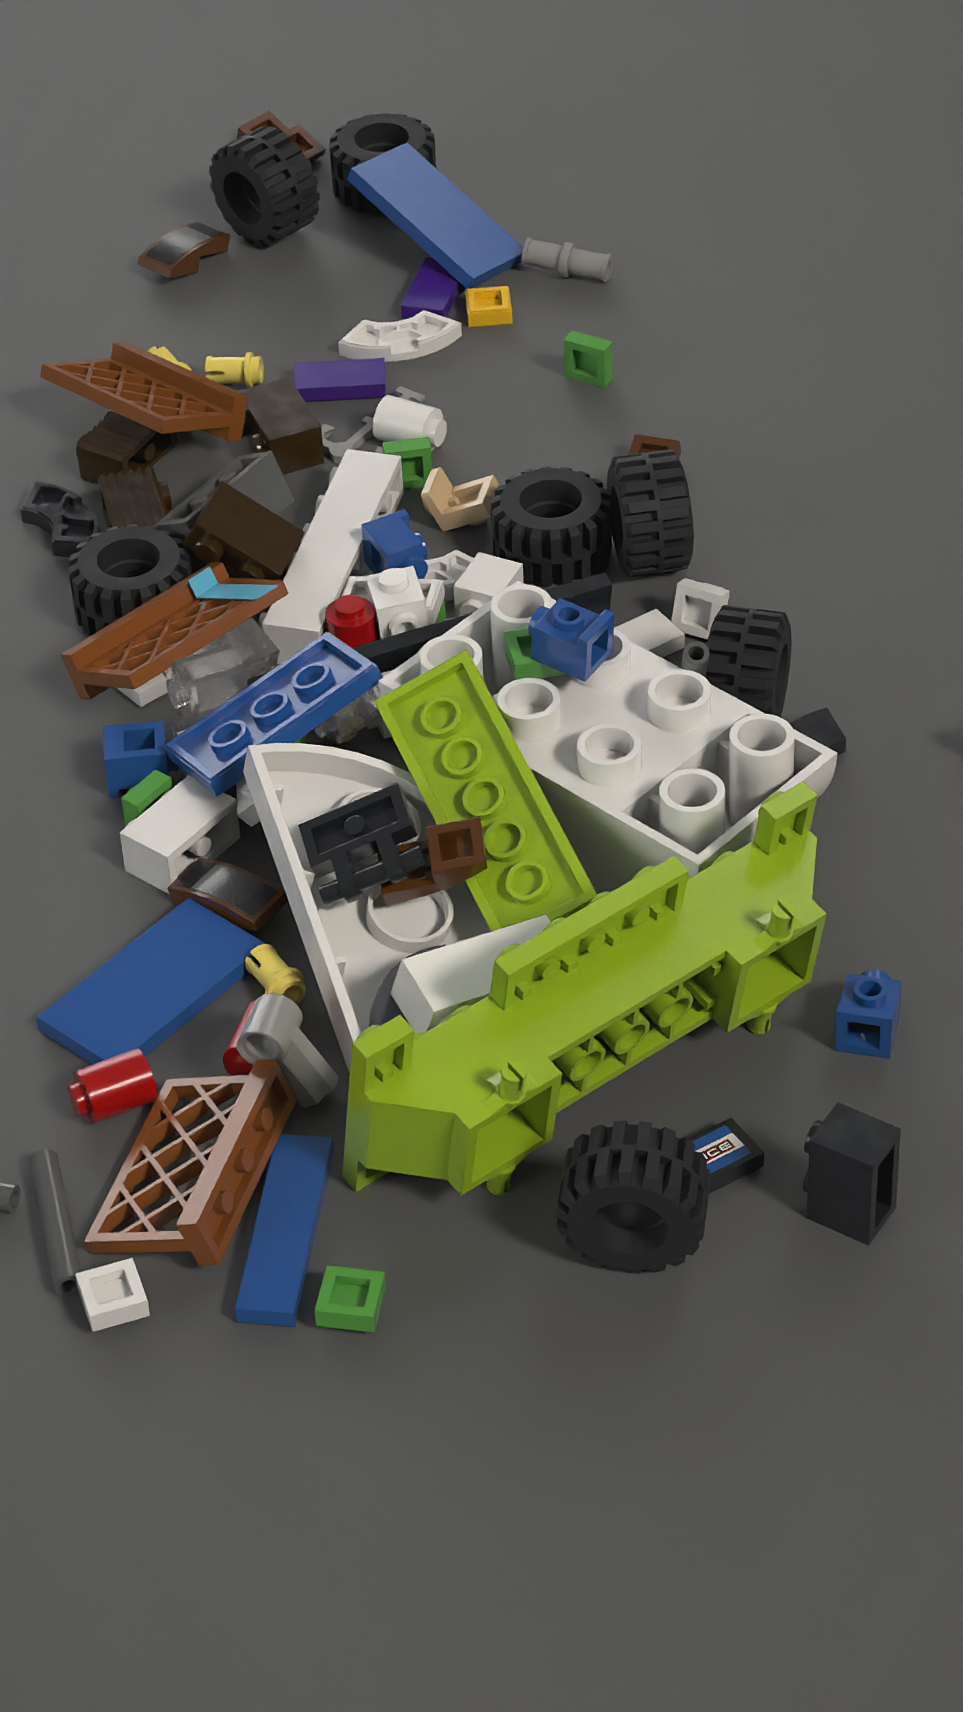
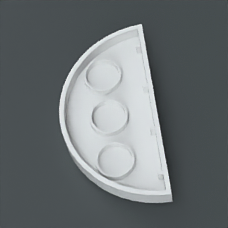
(362, 940)

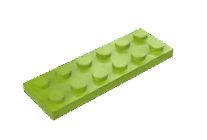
(473, 769)

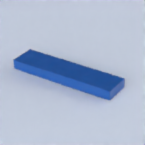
(284, 1230)

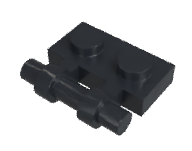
(359, 831)

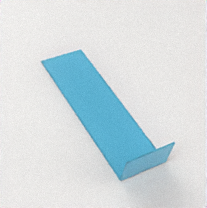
(206, 587)

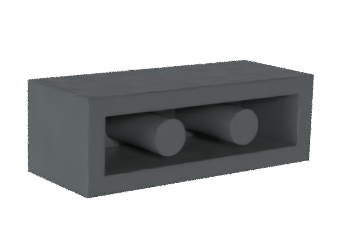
(251, 474)

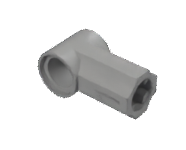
(275, 1034)

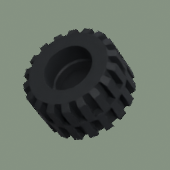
(370, 137)
(264, 186)
(650, 513)
(552, 524)
(123, 571)
(751, 656)
(633, 1197)

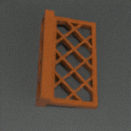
(153, 392)
(160, 632)
(226, 1169)

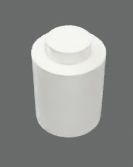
(404, 419)

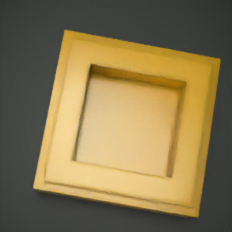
(488, 306)

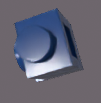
(392, 544)
(571, 638)
(134, 753)
(873, 1001)

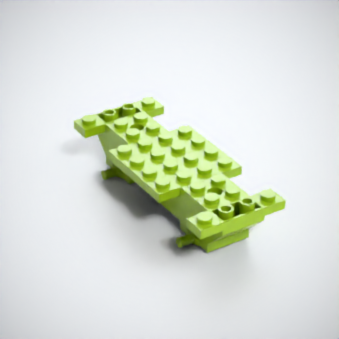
(589, 1006)

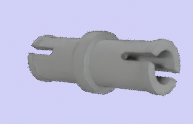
(567, 259)

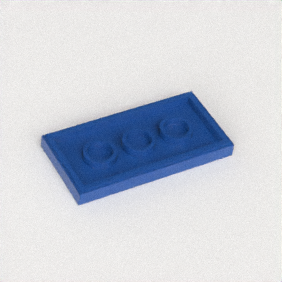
(436, 215)
(273, 710)
(151, 985)

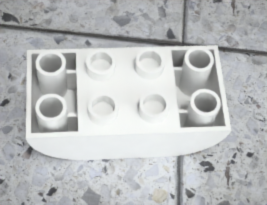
(639, 753)

